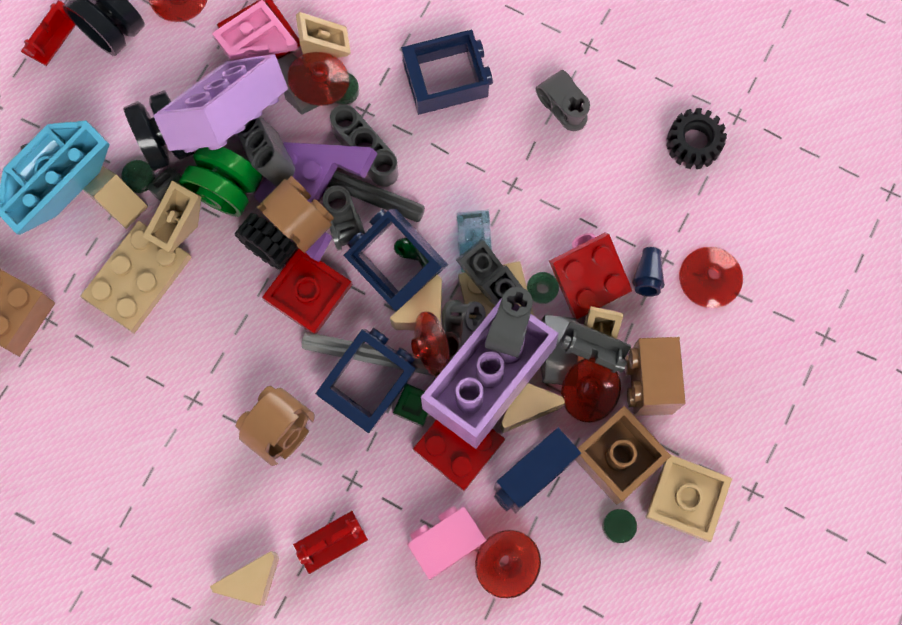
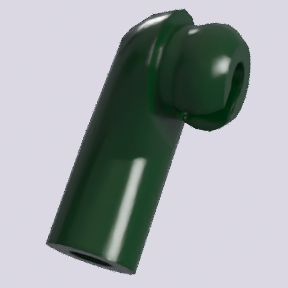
(407, 250)

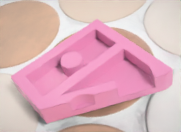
(254, 34)

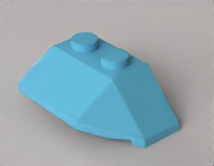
(50, 173)

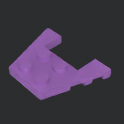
(314, 169)

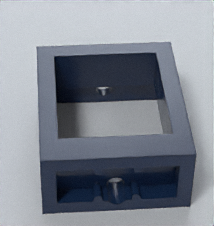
(437, 49)
(370, 272)
(345, 404)
(535, 471)

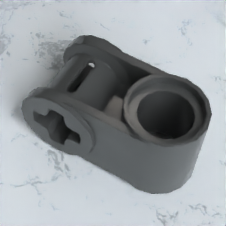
(564, 100)
(346, 220)
(510, 326)
(460, 327)

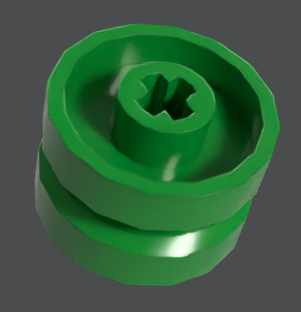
(221, 179)

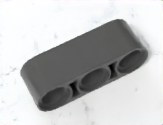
(361, 132)
(266, 151)

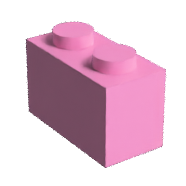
(446, 541)

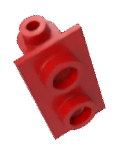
(49, 35)
(330, 542)

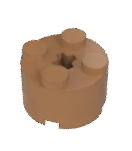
(294, 215)
(274, 425)

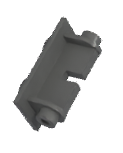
(592, 343)

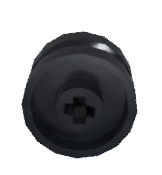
(105, 21)
(148, 133)

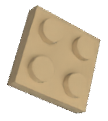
(689, 498)

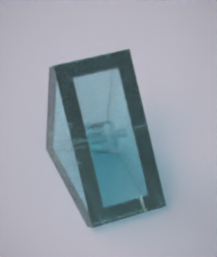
(471, 228)

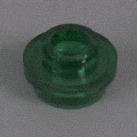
(546, 279)

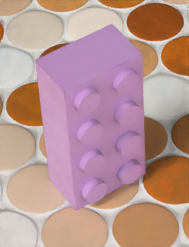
(221, 104)
(483, 382)

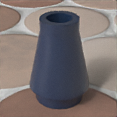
(649, 274)

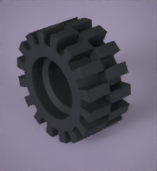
(706, 125)
(265, 241)

